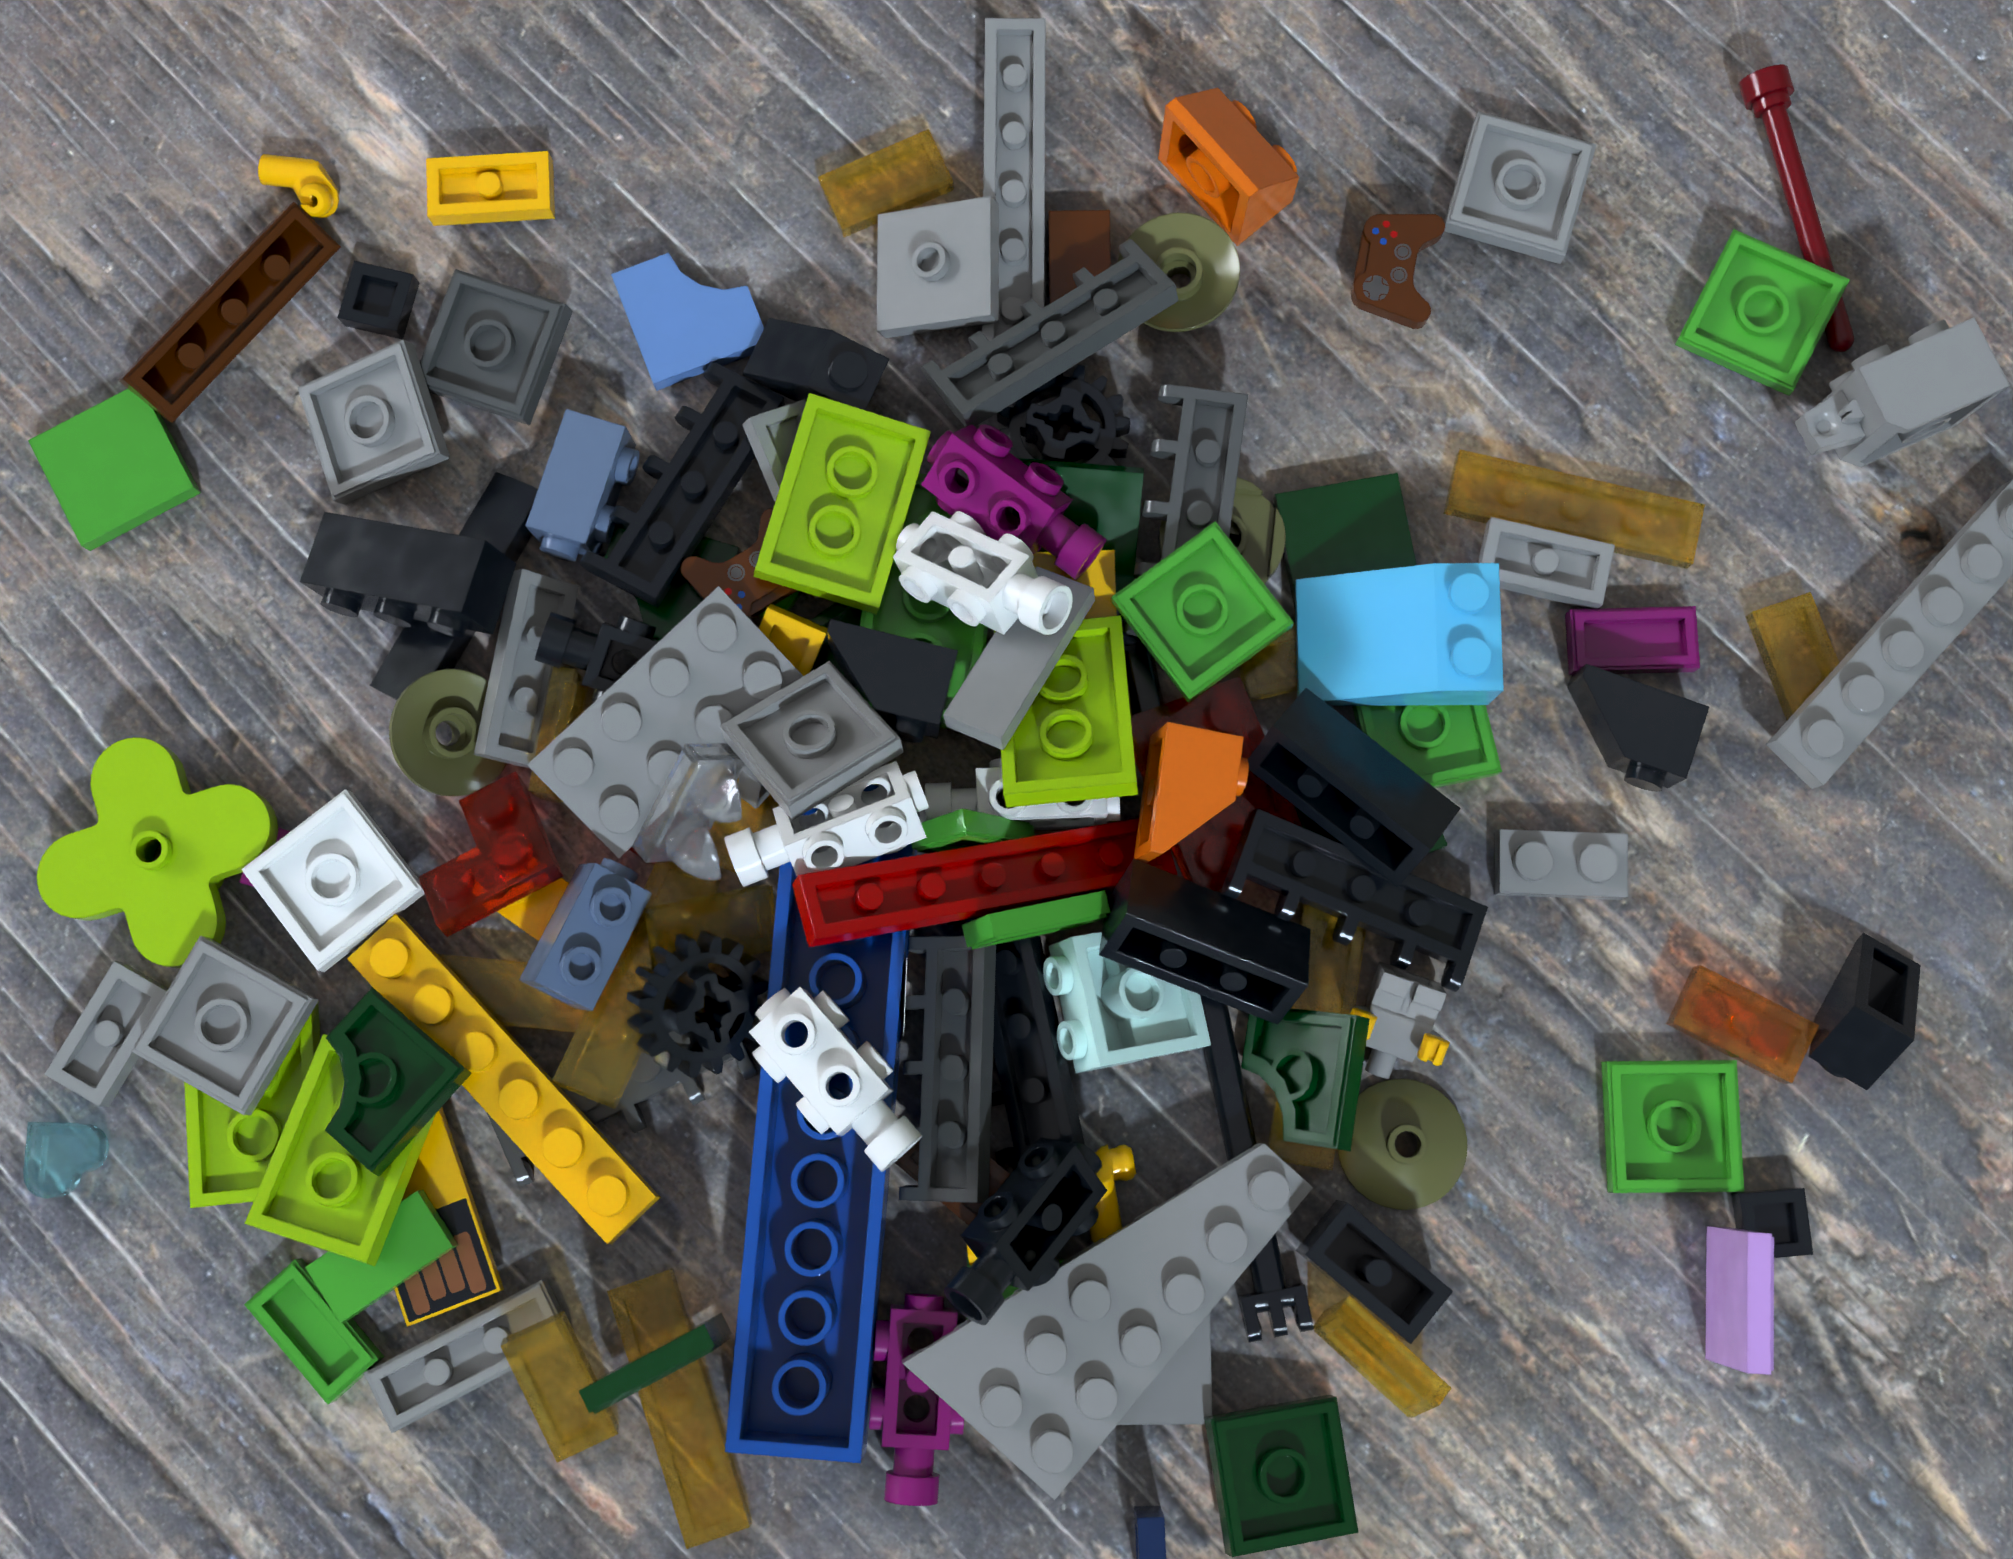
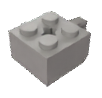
(1904, 394)

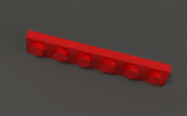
(965, 882)

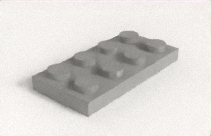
(677, 694)

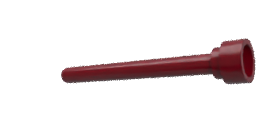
(1768, 96)

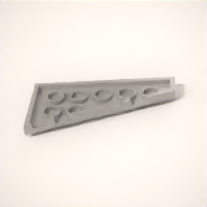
(1086, 1345)

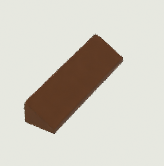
(230, 312)

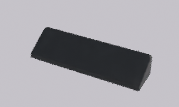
(420, 649)

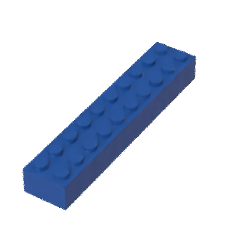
(815, 1216)

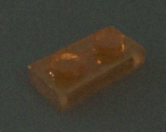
(1742, 1024)

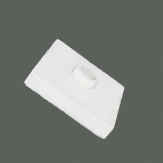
(334, 880)

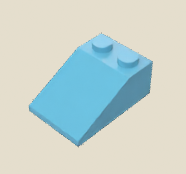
(1401, 636)

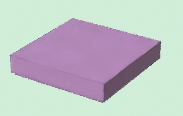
(1740, 1299)

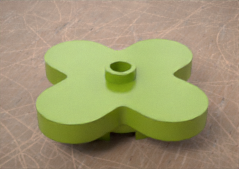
(112, 868)

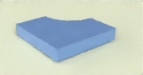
(685, 323)

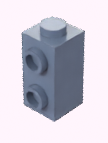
(582, 486)
(587, 934)

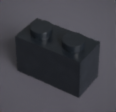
(1374, 1271)

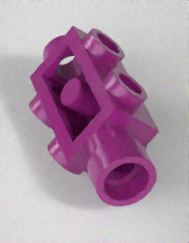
(1001, 481)
(913, 1440)

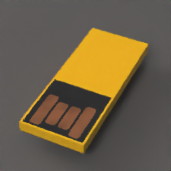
(469, 1268)

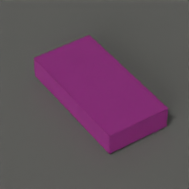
(1633, 639)

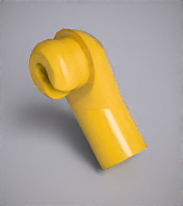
(308, 179)
(1116, 1165)

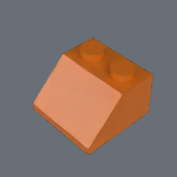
(1226, 162)

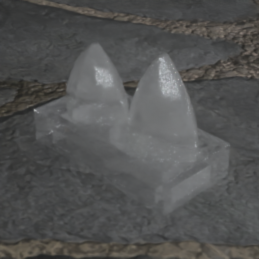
(694, 796)

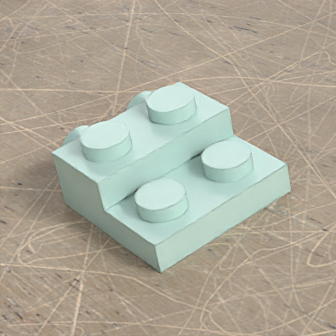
(1117, 1011)

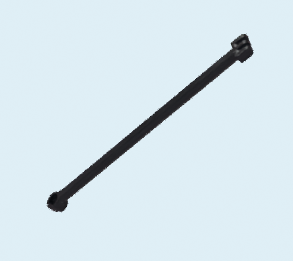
(1227, 1080)

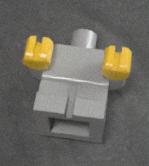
(1401, 1019)

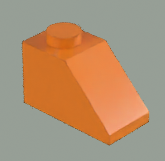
(1186, 783)

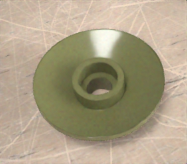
(1202, 252)
(435, 698)
(1380, 1170)

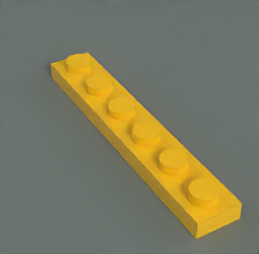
(506, 1080)

